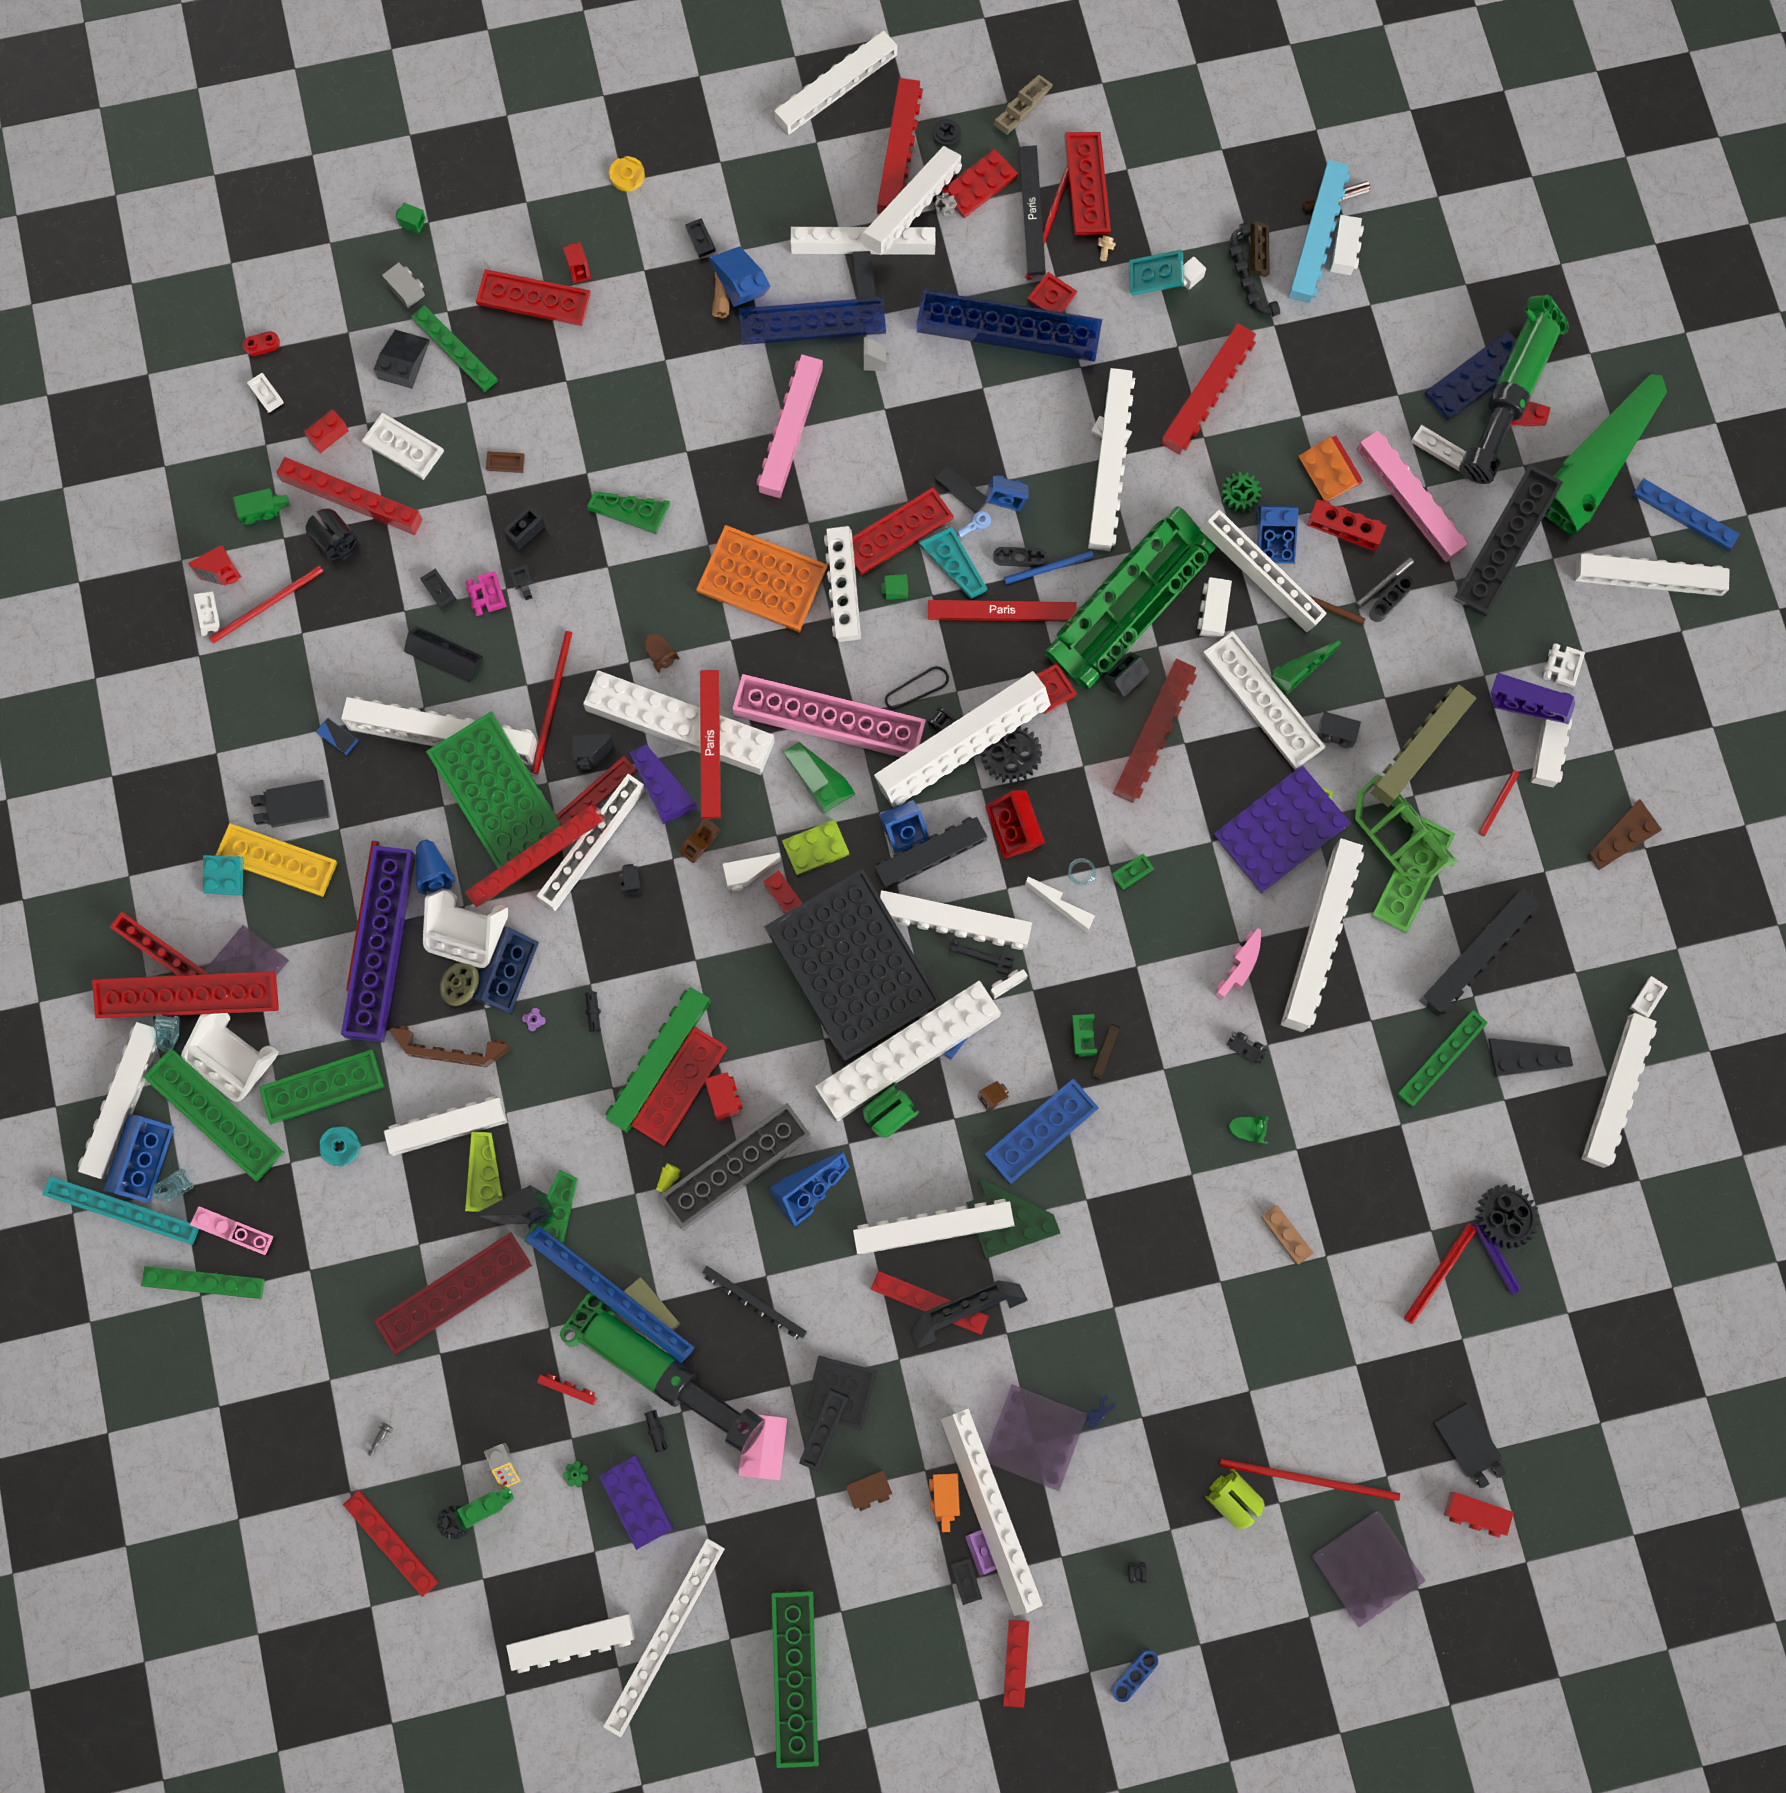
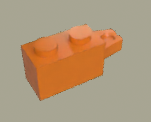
(945, 1498)

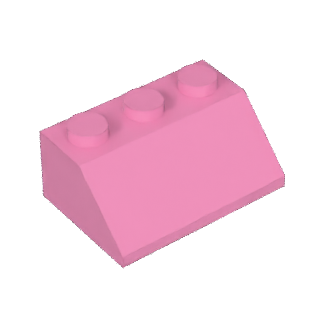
(766, 1454)

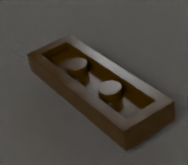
(1260, 249)

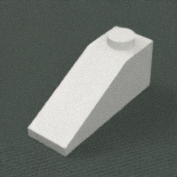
(744, 872)

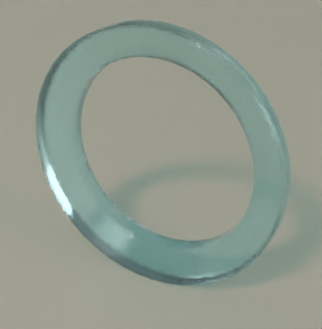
(1085, 861)

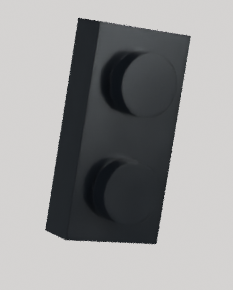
(700, 238)
(438, 589)
(966, 1581)

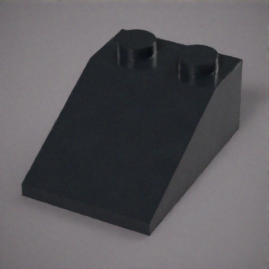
(401, 358)
(522, 1207)

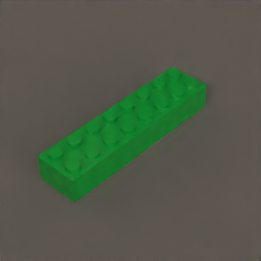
(795, 1679)

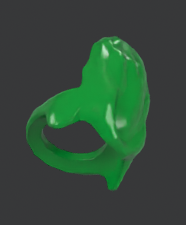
(1250, 1128)

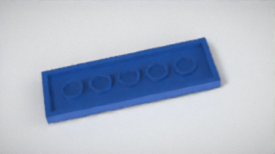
(1041, 1131)

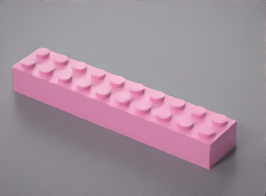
(827, 716)

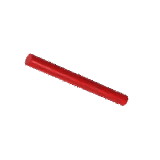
(1498, 803)

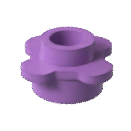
(532, 1025)

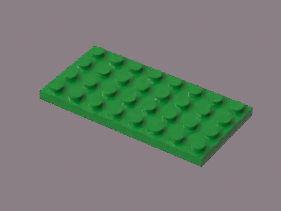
(494, 789)

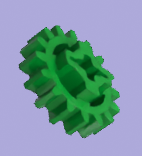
(1244, 489)

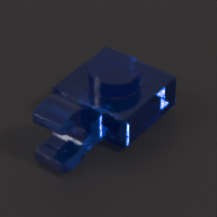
(1095, 1417)

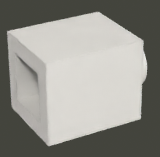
(1193, 272)

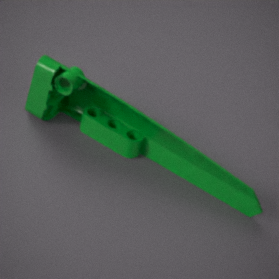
(1600, 457)

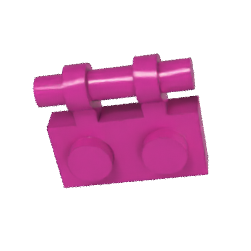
(491, 591)

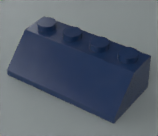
(506, 972)

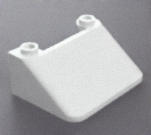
(461, 932)
(225, 1057)

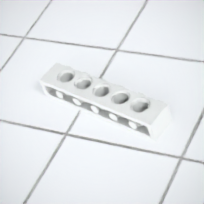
(851, 630)

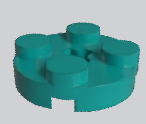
(339, 1135)

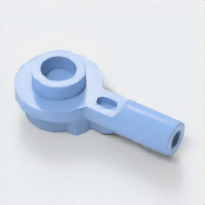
(980, 521)

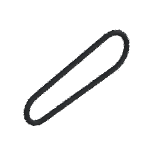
(918, 697)

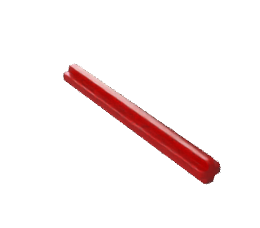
(1440, 1273)

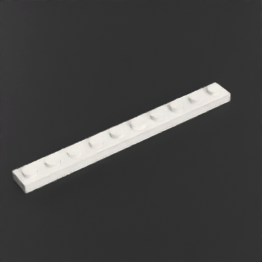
(664, 1638)

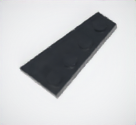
(1525, 1057)

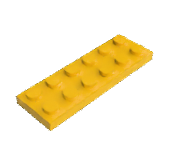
(278, 860)

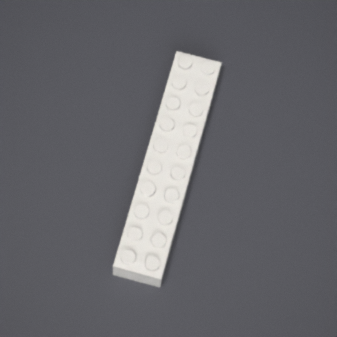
(675, 721)
(420, 726)
(963, 739)
(1321, 935)
(908, 1051)

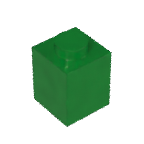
(410, 218)
(895, 587)

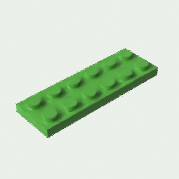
(1405, 894)

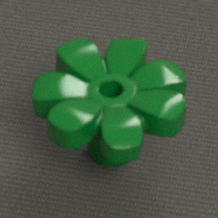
(580, 1471)

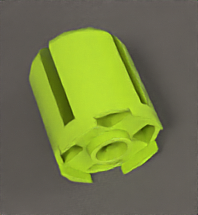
(1229, 1507)

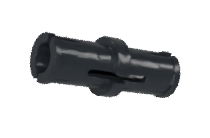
(593, 1011)
(655, 1431)

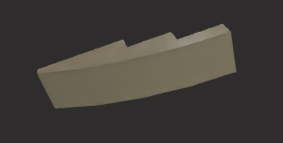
(1023, 104)

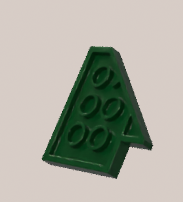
(1030, 1223)

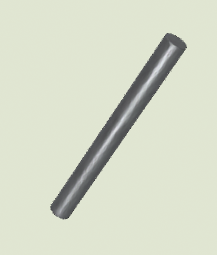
(1386, 581)

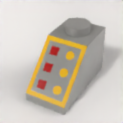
(502, 1465)

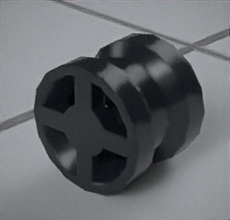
(1137, 1572)

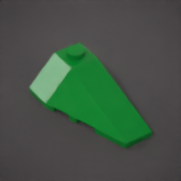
(1295, 671)
(820, 779)

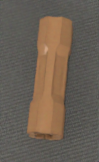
(721, 300)

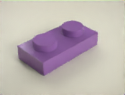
(980, 1552)

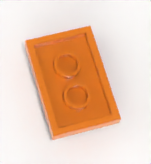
(1328, 469)

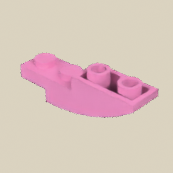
(1245, 959)
(232, 1230)

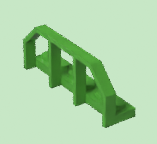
(1420, 829)

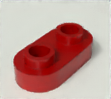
(261, 344)

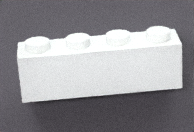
(1550, 753)

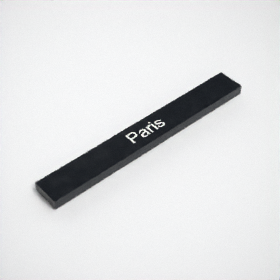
(1032, 210)

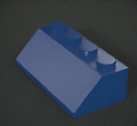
(139, 1158)

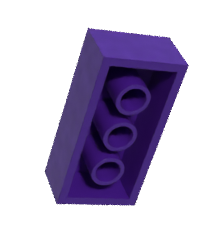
(636, 1502)

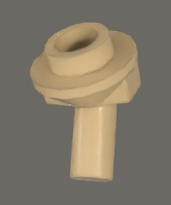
(1106, 243)

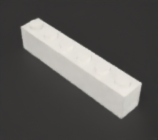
(445, 1126)
(570, 1642)

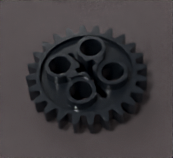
(998, 764)
(1513, 1201)

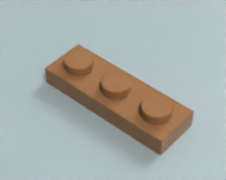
(1287, 1235)

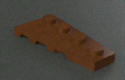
(1627, 834)

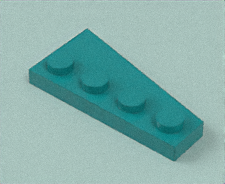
(953, 559)

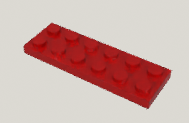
(1087, 183)
(533, 297)
(899, 530)
(679, 1086)

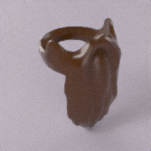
(660, 652)

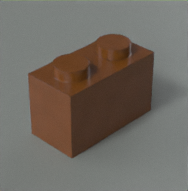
(869, 1490)

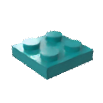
(222, 875)

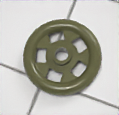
(459, 984)

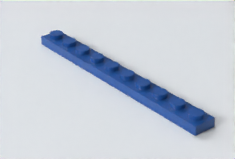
(610, 1294)

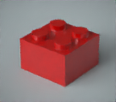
(722, 1096)

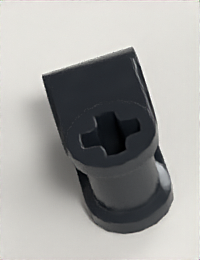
(941, 720)

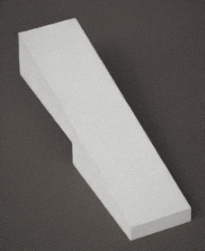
(1052, 896)

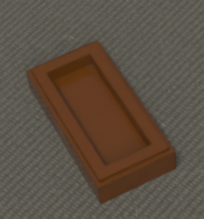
(505, 462)

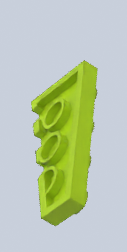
(483, 1174)

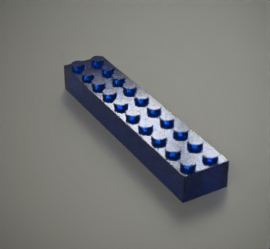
(1009, 325)

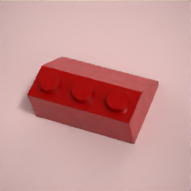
(1014, 824)

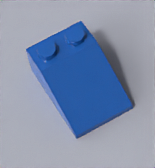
(740, 276)

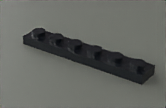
(761, 1308)

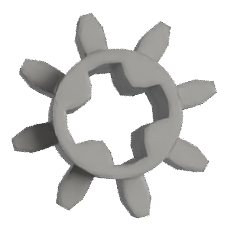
(945, 204)

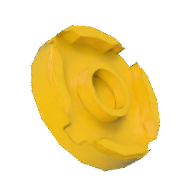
(626, 173)

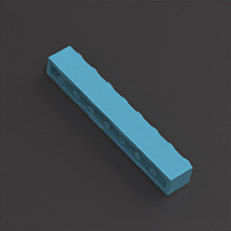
(1318, 232)

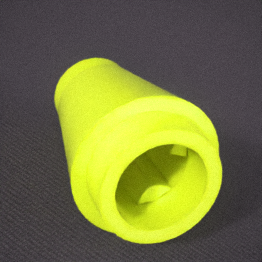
(668, 1177)

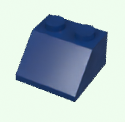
(1007, 493)
(904, 826)

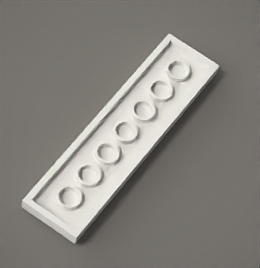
(1264, 700)

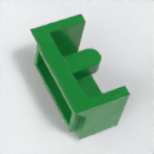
(1084, 1035)

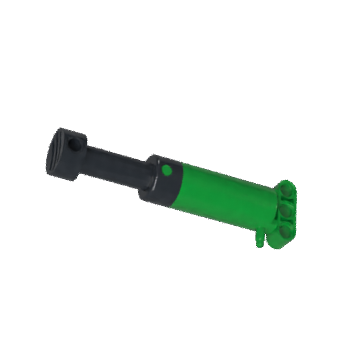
(1515, 385)
(657, 1371)

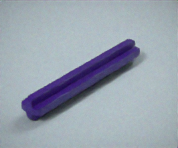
(1499, 1261)

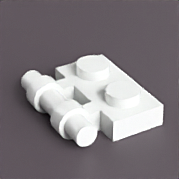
(1569, 667)

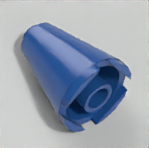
(431, 869)

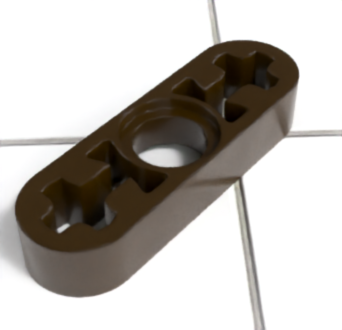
(1105, 1051)

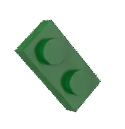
(1132, 872)

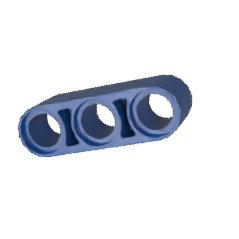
(1124, 1679)

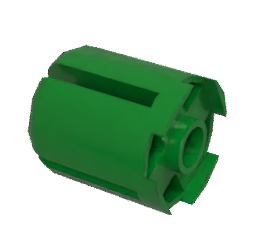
(893, 1120)

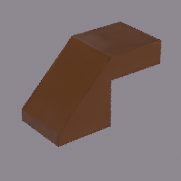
(699, 841)

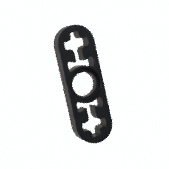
(1014, 550)

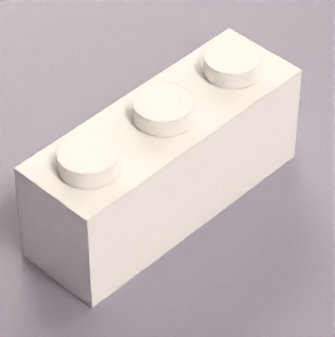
(1346, 245)
(1214, 608)

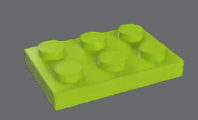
(815, 847)

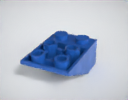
(1278, 532)

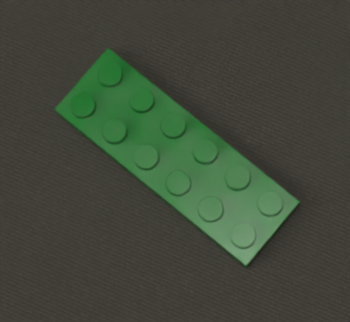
(321, 1086)

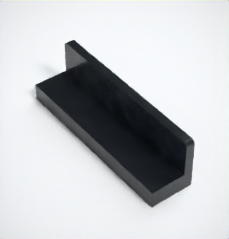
(442, 653)

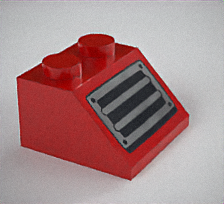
(216, 567)

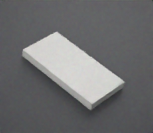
(402, 446)

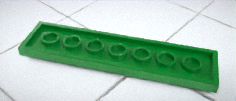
(214, 1114)

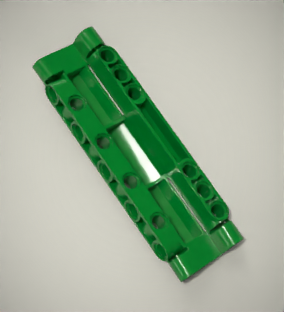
(1131, 599)

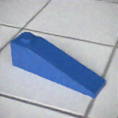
(802, 1190)

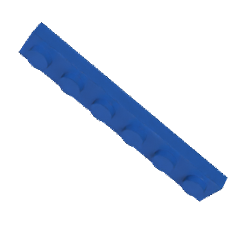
(1686, 514)

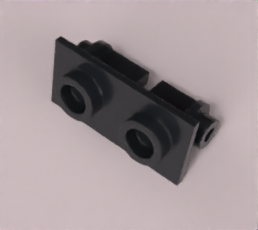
(1241, 1042)

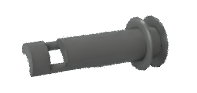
(381, 1435)

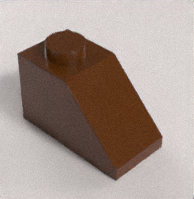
(993, 1095)

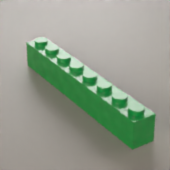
(658, 1058)

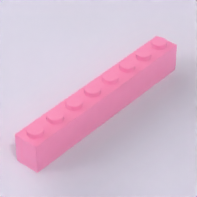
(790, 426)
(1412, 496)

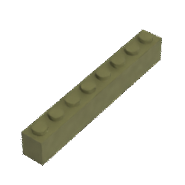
(1423, 745)

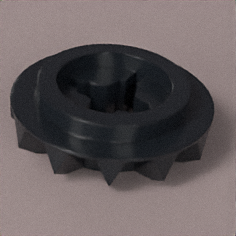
(944, 125)
(443, 1523)

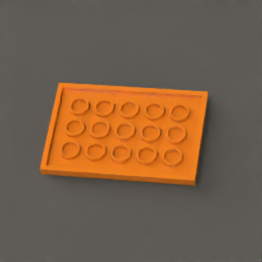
(762, 578)

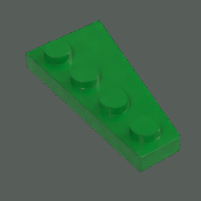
(635, 512)
(561, 1200)

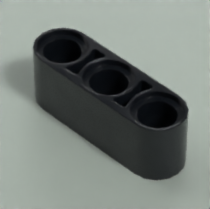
(1395, 591)

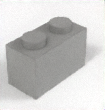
(403, 285)

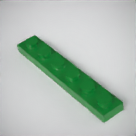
(454, 348)
(1442, 1058)
(202, 1282)

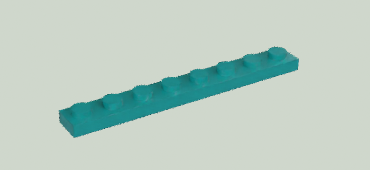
(120, 1210)

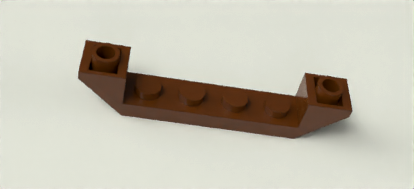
(493, 1050)

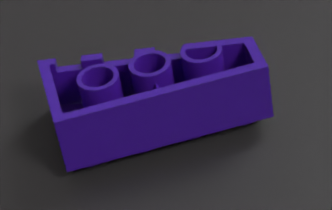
(1531, 699)
(664, 790)

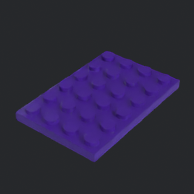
(1282, 829)

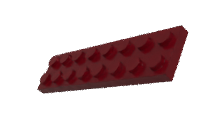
(453, 1293)

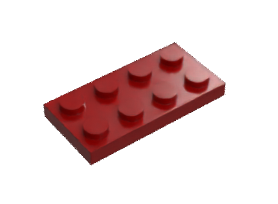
(980, 182)

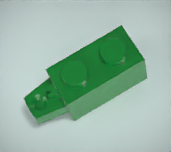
(259, 505)
(482, 1508)

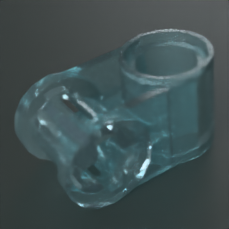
(166, 1031)
(176, 1185)

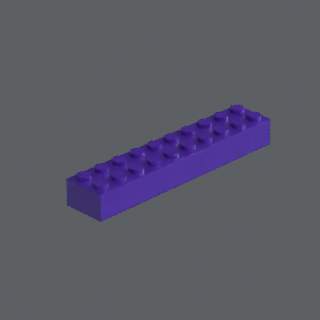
(378, 944)

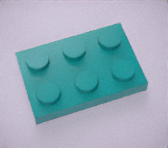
(1156, 272)

